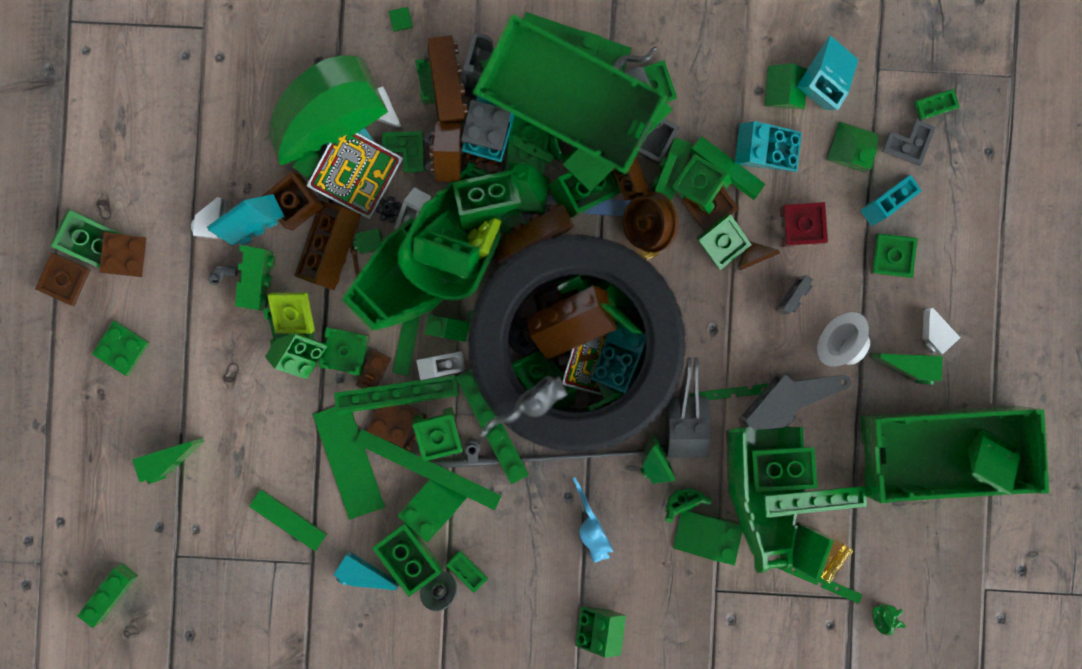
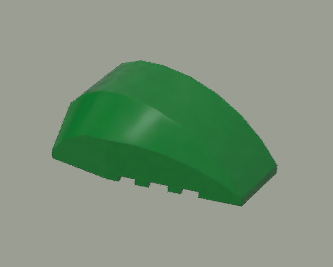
(323, 105)
(381, 291)

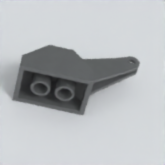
(783, 397)
(688, 420)

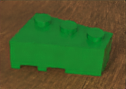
(254, 278)

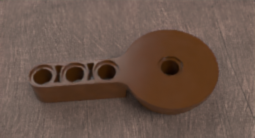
(650, 217)

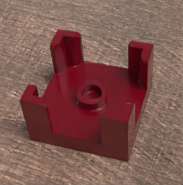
(804, 224)

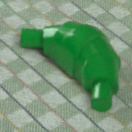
(682, 501)

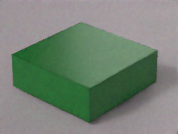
(400, 19)

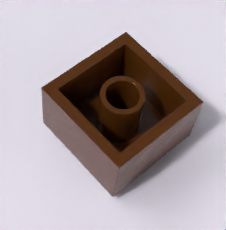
(446, 152)
(294, 200)

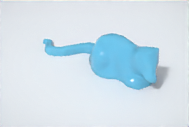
(592, 531)

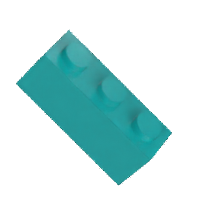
(247, 220)

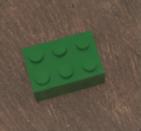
(408, 559)

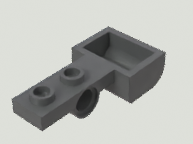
(658, 142)

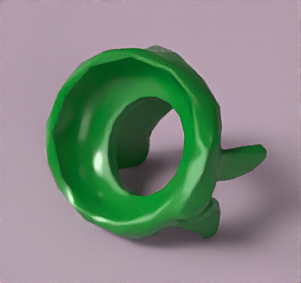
(555, 150)
(886, 619)

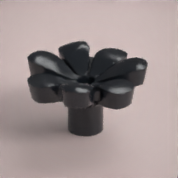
(391, 212)

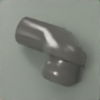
(221, 272)

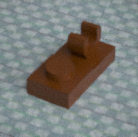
(483, 163)
(373, 370)

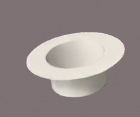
(848, 327)

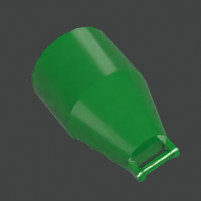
(432, 279)
(763, 535)

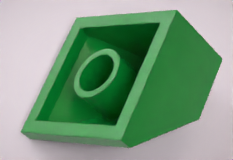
(853, 147)
(531, 187)
(655, 463)

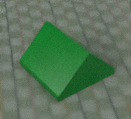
(782, 86)

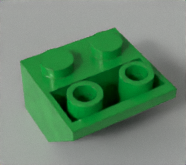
(295, 354)
(600, 631)

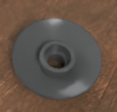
(431, 596)

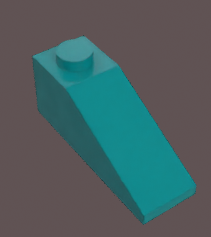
(890, 200)
(360, 573)

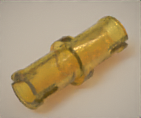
(836, 563)

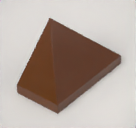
(755, 254)

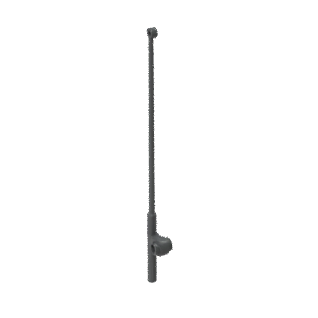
(473, 459)

